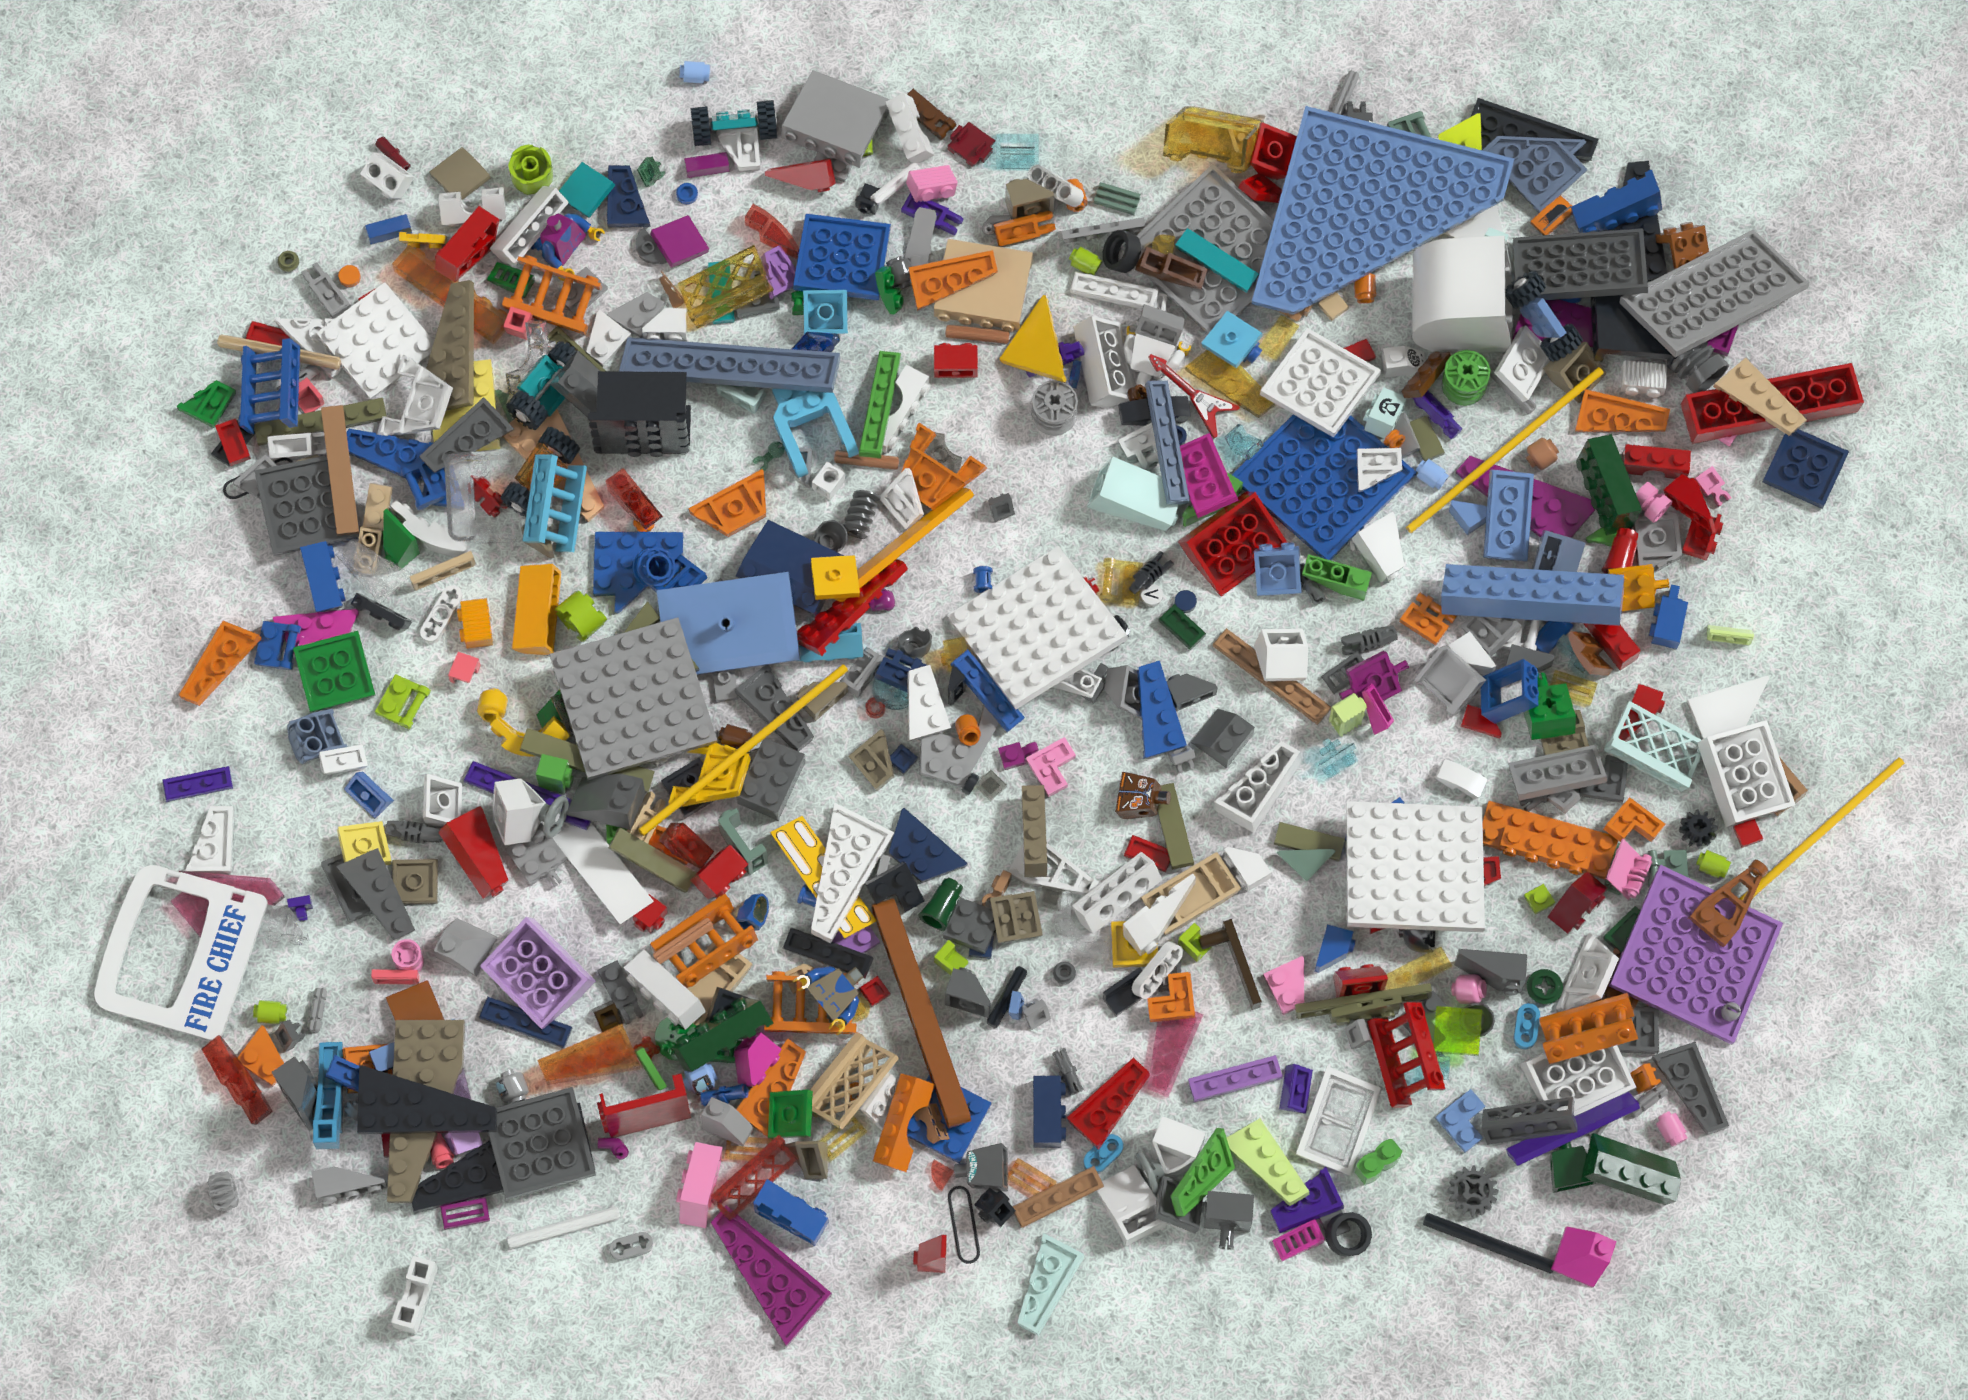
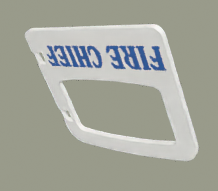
(217, 964)

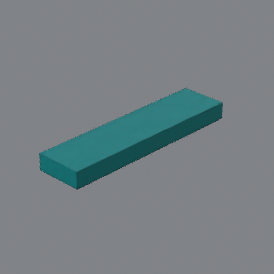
(1217, 260)

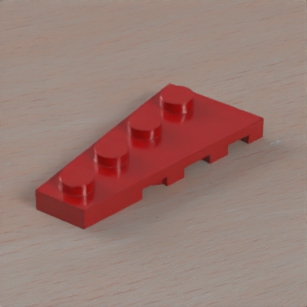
(1106, 1106)

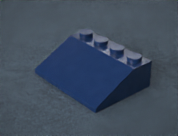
(786, 551)

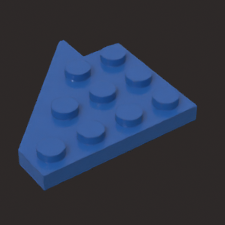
(615, 557)

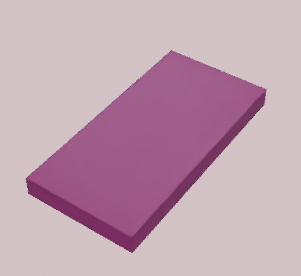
(1206, 476)

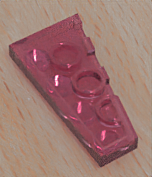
(1169, 1052)

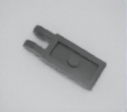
(619, 989)

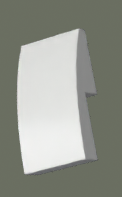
(1460, 777)

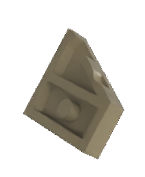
(874, 760)

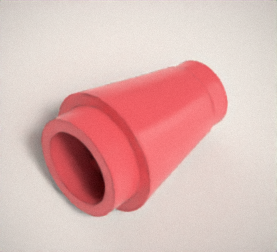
(441, 1153)

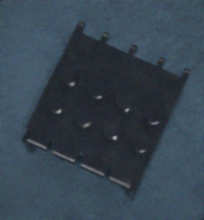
(641, 414)

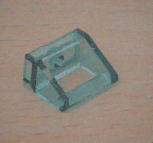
(1017, 156)

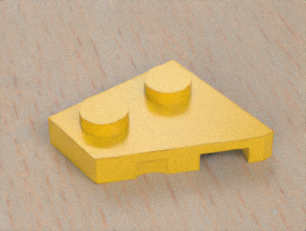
(414, 240)

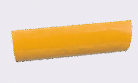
(536, 609)

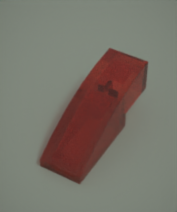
(771, 230)

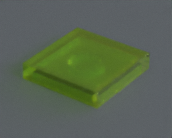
(1457, 1031)

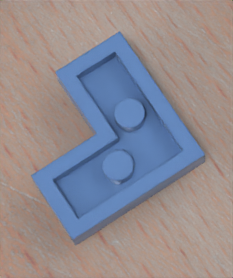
(1456, 1120)

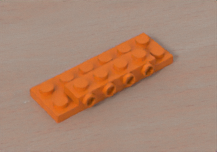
(1547, 840)

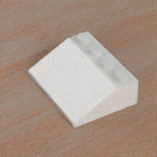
(1746, 773)
(1586, 1078)

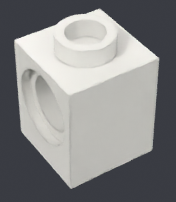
(825, 488)

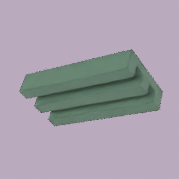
(1102, 186)

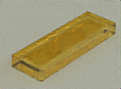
(1419, 970)

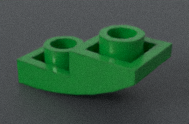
(890, 296)

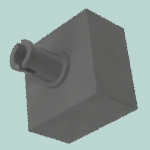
(1229, 1214)

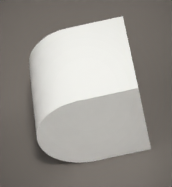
(1462, 295)

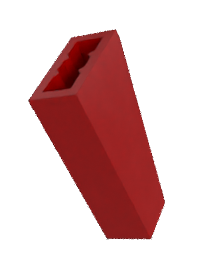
(476, 851)

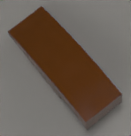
(1171, 268)

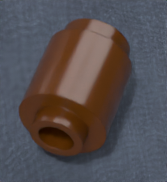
(734, 736)

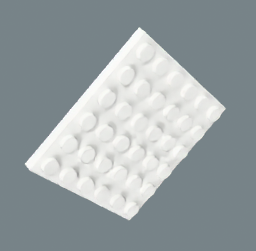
(1037, 627)
(1415, 866)

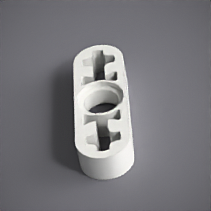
(428, 625)
(1166, 967)

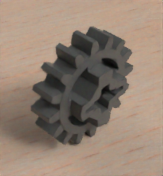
(1479, 1197)

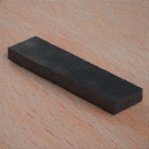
(827, 953)

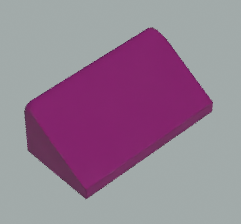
(707, 165)

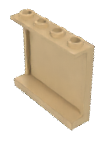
(994, 300)

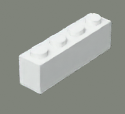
(528, 225)
(664, 989)

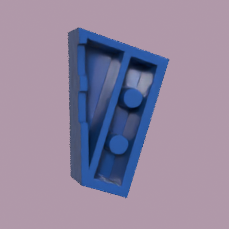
(322, 576)

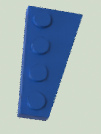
(386, 451)
(1159, 718)

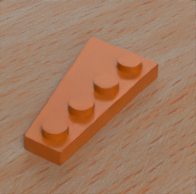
(221, 656)

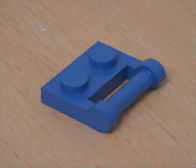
(434, 483)
(688, 576)
(271, 645)

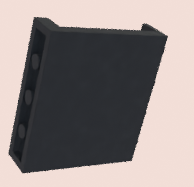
(1620, 333)

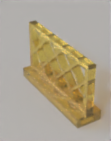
(730, 298)

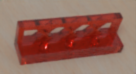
(745, 1174)

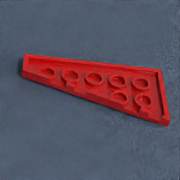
(844, 614)

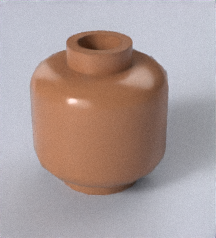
(1542, 453)

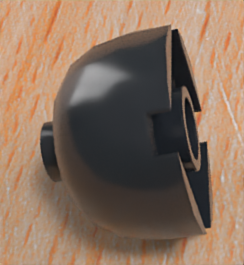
(1415, 939)

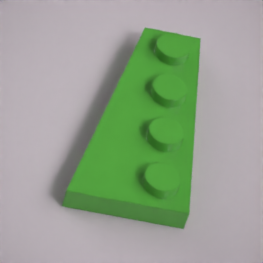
(1204, 1174)

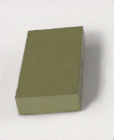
(1427, 439)

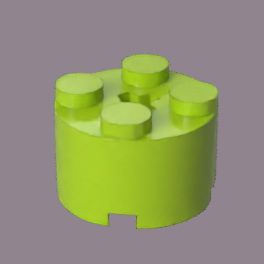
(530, 169)
(580, 616)

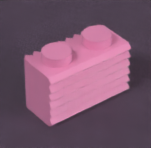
(932, 183)

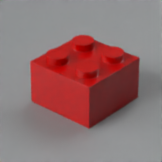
(717, 873)

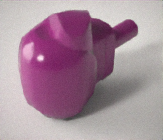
(885, 602)

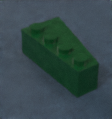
(721, 1033)

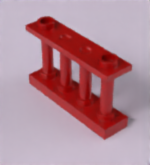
(1389, 1060)

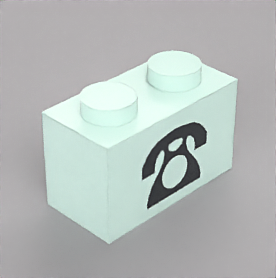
(1385, 412)

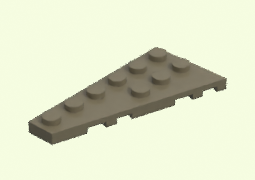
(454, 345)

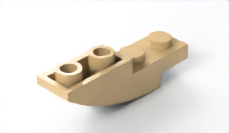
(372, 530)

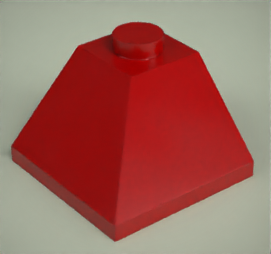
(1272, 151)

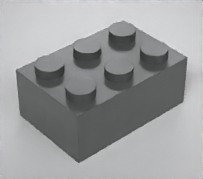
(771, 778)

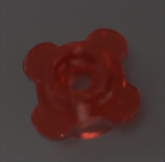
(646, 1042)

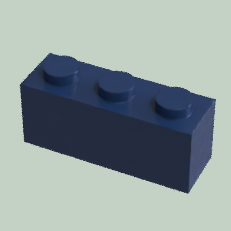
(1048, 1112)

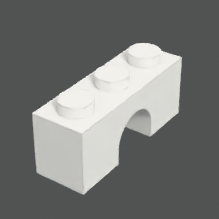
(905, 116)
(454, 211)
(416, 1294)

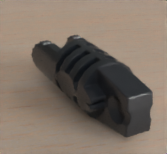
(1150, 573)

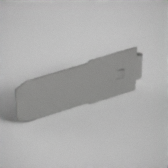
(921, 236)

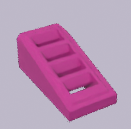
(1377, 711)
(1301, 1247)

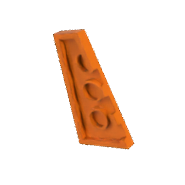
(945, 277)
(1616, 414)
(778, 1078)

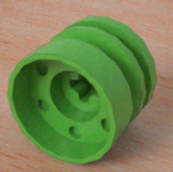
(1465, 377)

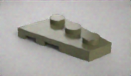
(1375, 1008)

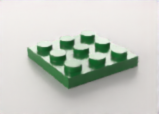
(334, 671)

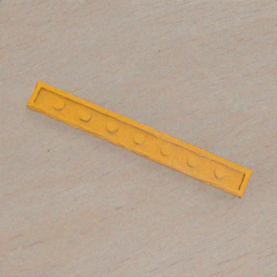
(911, 536)

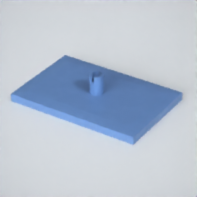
(759, 617)

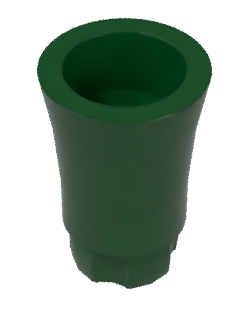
(941, 905)

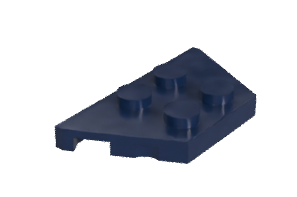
(922, 850)

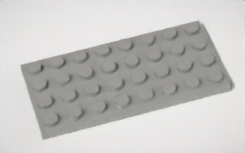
(1714, 293)

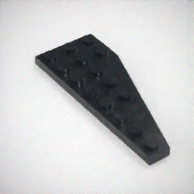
(465, 1180)

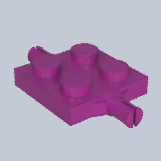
(1377, 671)

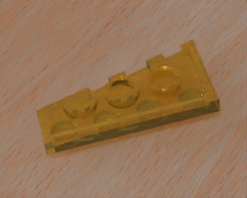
(1230, 382)

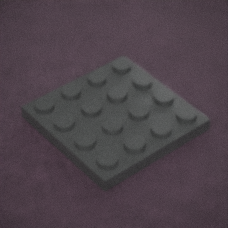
(298, 505)
(541, 1144)

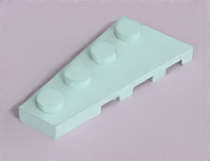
(1051, 1275)

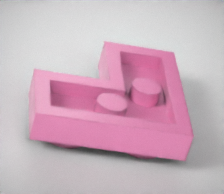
(1046, 763)

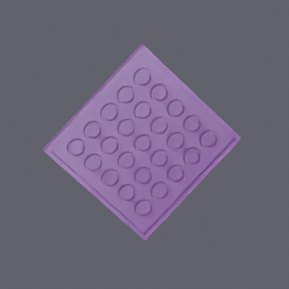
(1682, 968)

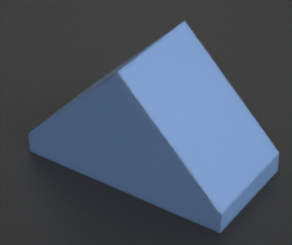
(1468, 515)

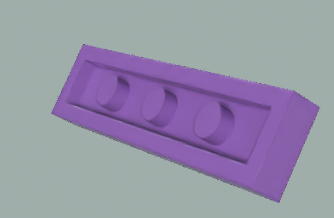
(1235, 1078)

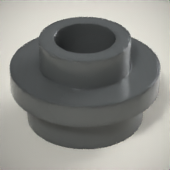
(1064, 966)

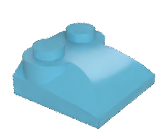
(825, 311)

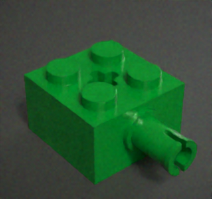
(1554, 712)

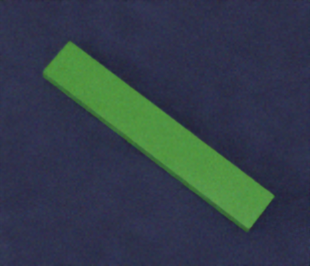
(879, 404)

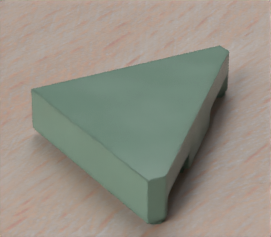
(1306, 862)

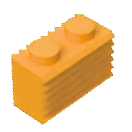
(476, 623)

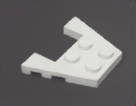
(424, 405)

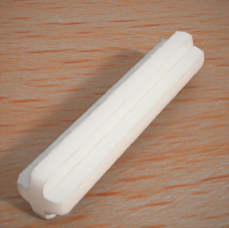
(893, 185)

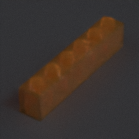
(420, 272)

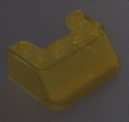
(1212, 135)

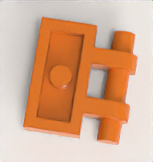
(1423, 622)

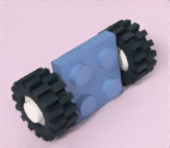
(1559, 339)

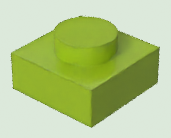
(1539, 899)

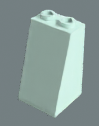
(1132, 495)

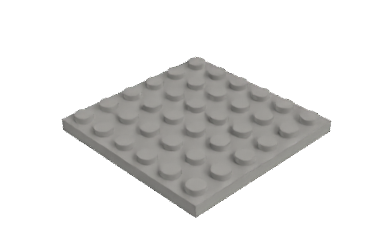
(1226, 219)
(633, 698)

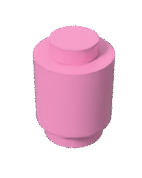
(1671, 1128)

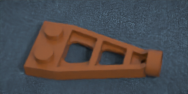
(1713, 922)

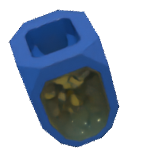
(753, 912)

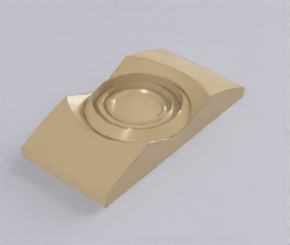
(1212, 888)
(726, 976)

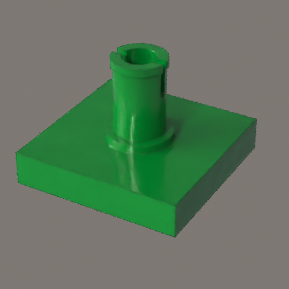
(790, 1114)

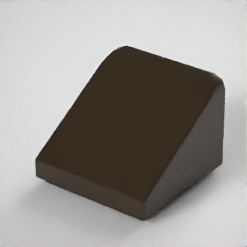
(607, 1016)

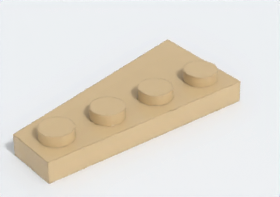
(1752, 389)

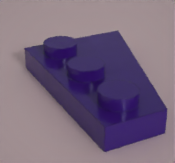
(1321, 1201)

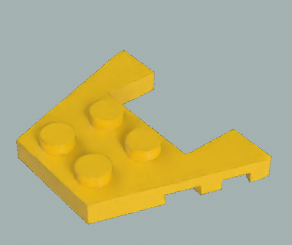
(726, 784)

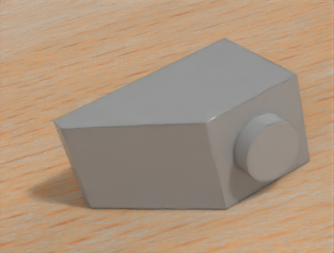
(725, 1122)

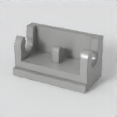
(1159, 325)
(862, 671)

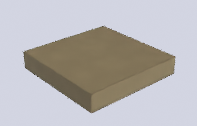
(416, 880)

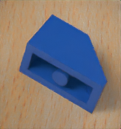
(1335, 947)

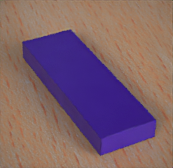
(197, 784)

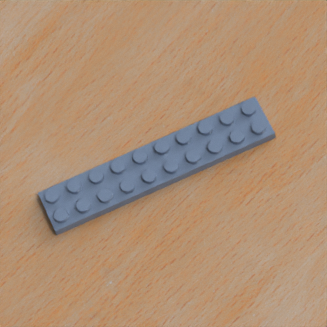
(734, 364)

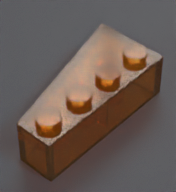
(591, 1058)

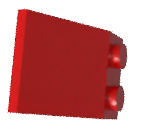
(1360, 980)

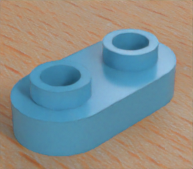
(1526, 1027)
(1104, 1155)

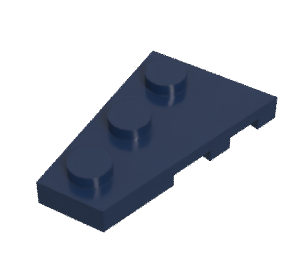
(624, 200)

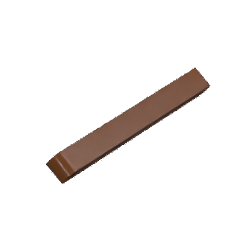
(921, 1013)

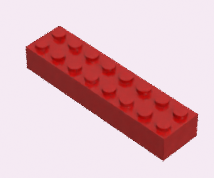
(1813, 393)

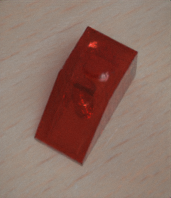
(686, 844)

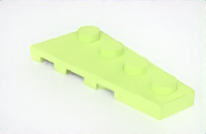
(1262, 1154)

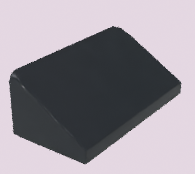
(956, 685)

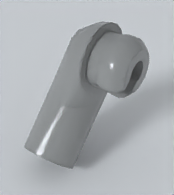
(988, 227)

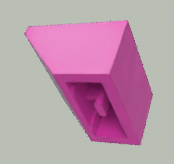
(754, 1057)

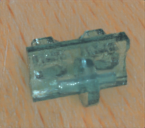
(1328, 763)

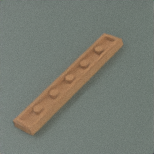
(339, 470)
(1290, 691)

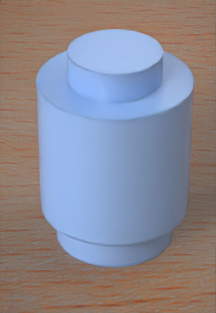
(694, 72)
(1431, 474)

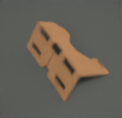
(674, 297)
(924, 1115)

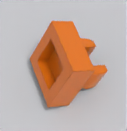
(1644, 1078)

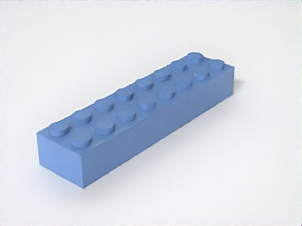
(1532, 594)

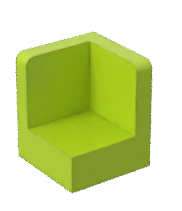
(1190, 942)
(948, 958)

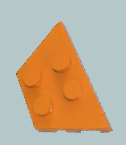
(734, 506)

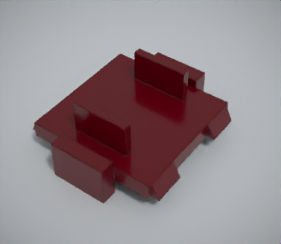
(971, 144)

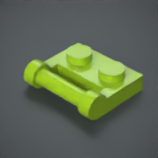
(396, 698)

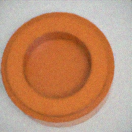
(349, 276)

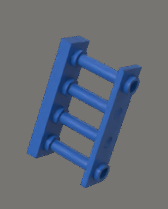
(287, 393)

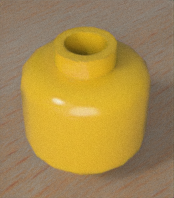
(491, 703)

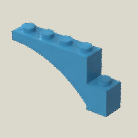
(329, 1103)

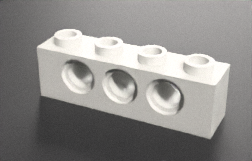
(1117, 892)

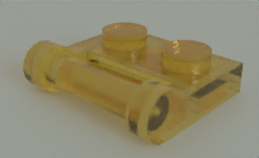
(1127, 570)

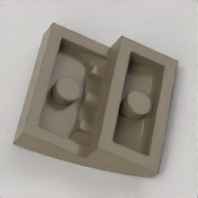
(460, 173)
(1567, 742)
(1016, 917)

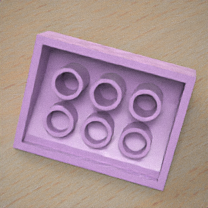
(537, 972)

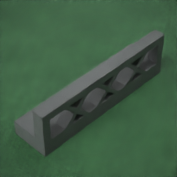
(1529, 1124)

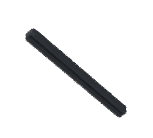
(1488, 1242)

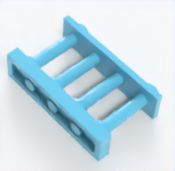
(540, 501)

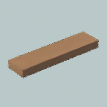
(1057, 1196)

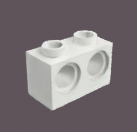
(388, 171)

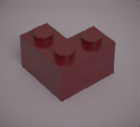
(1577, 901)

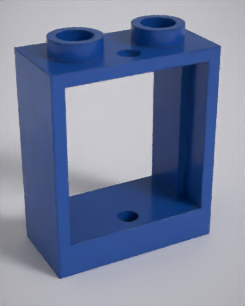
(1491, 703)

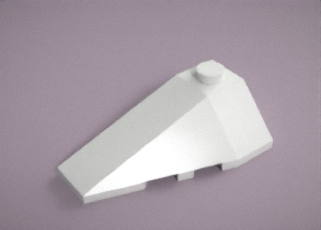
(1149, 925)

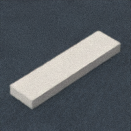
(1113, 291)

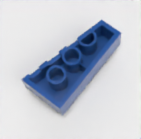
(1618, 205)

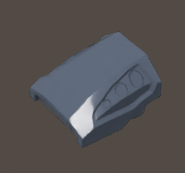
(313, 735)

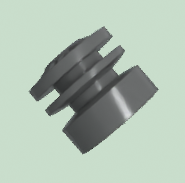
(1701, 369)

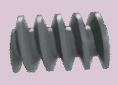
(859, 511)

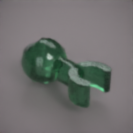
(773, 452)

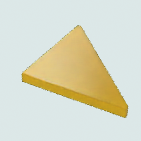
(1036, 345)

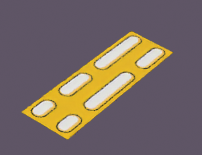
(807, 857)

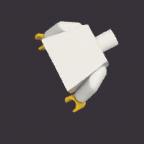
(1139, 347)

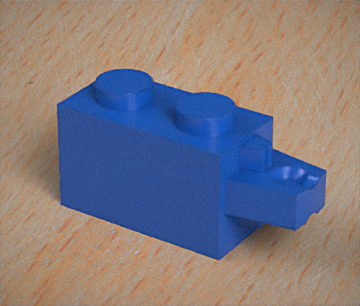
(1669, 619)

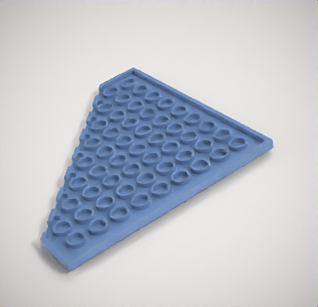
(1364, 199)

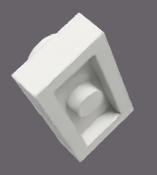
(343, 759)

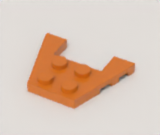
(932, 479)

